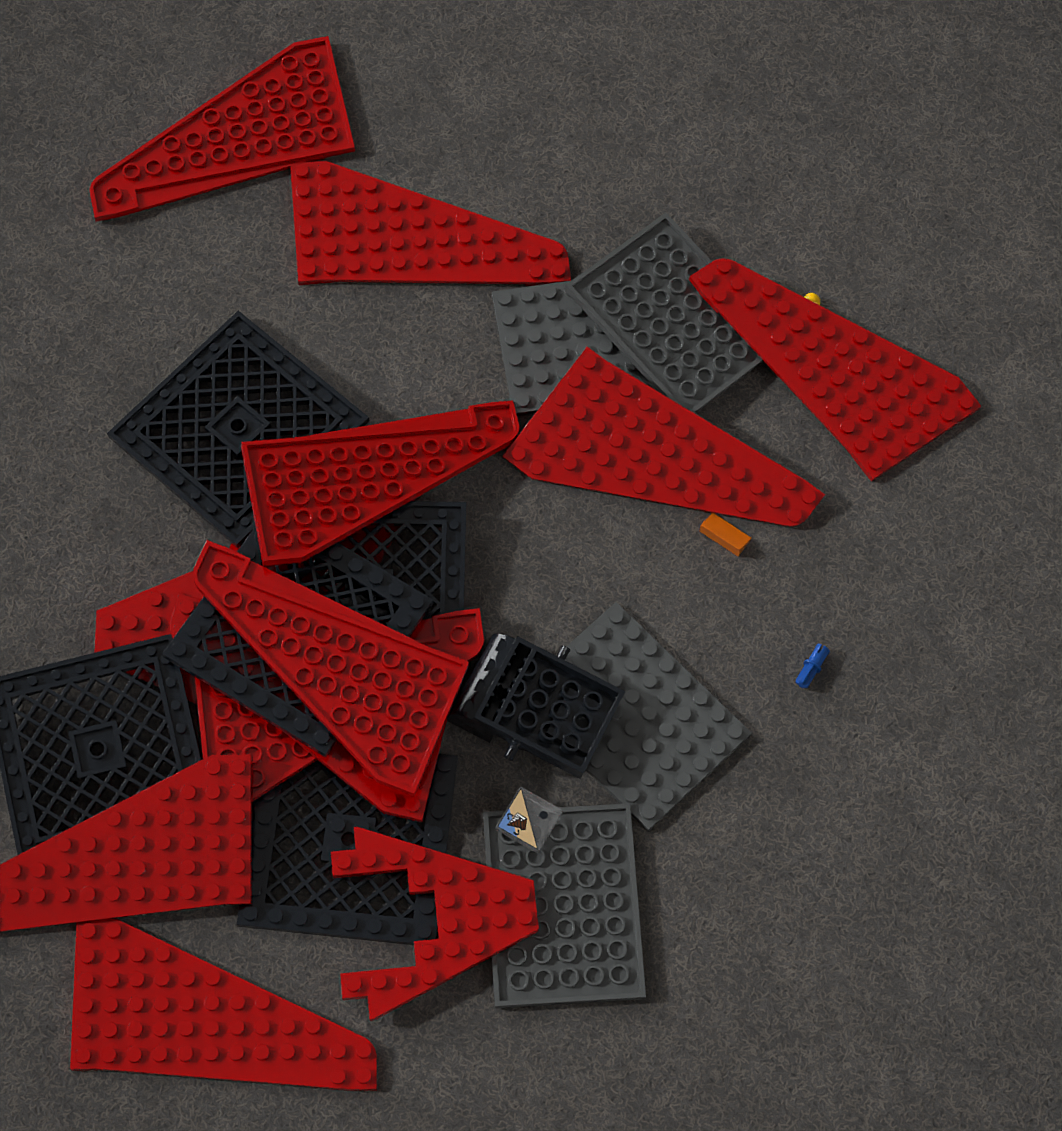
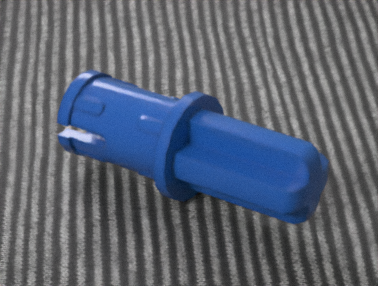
(812, 666)

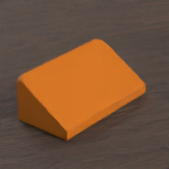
(725, 534)

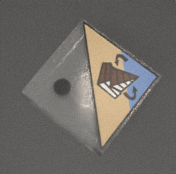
(529, 819)

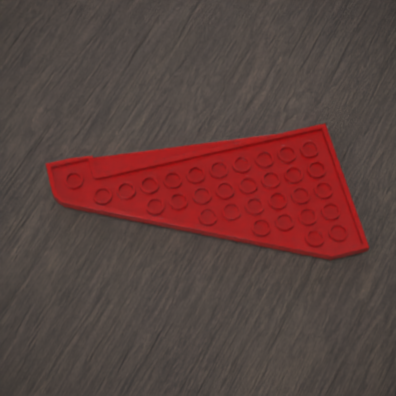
(855, 383)
(633, 442)
(358, 677)
(152, 853)

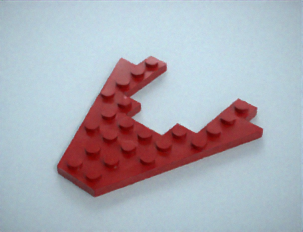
(148, 617)
(476, 913)

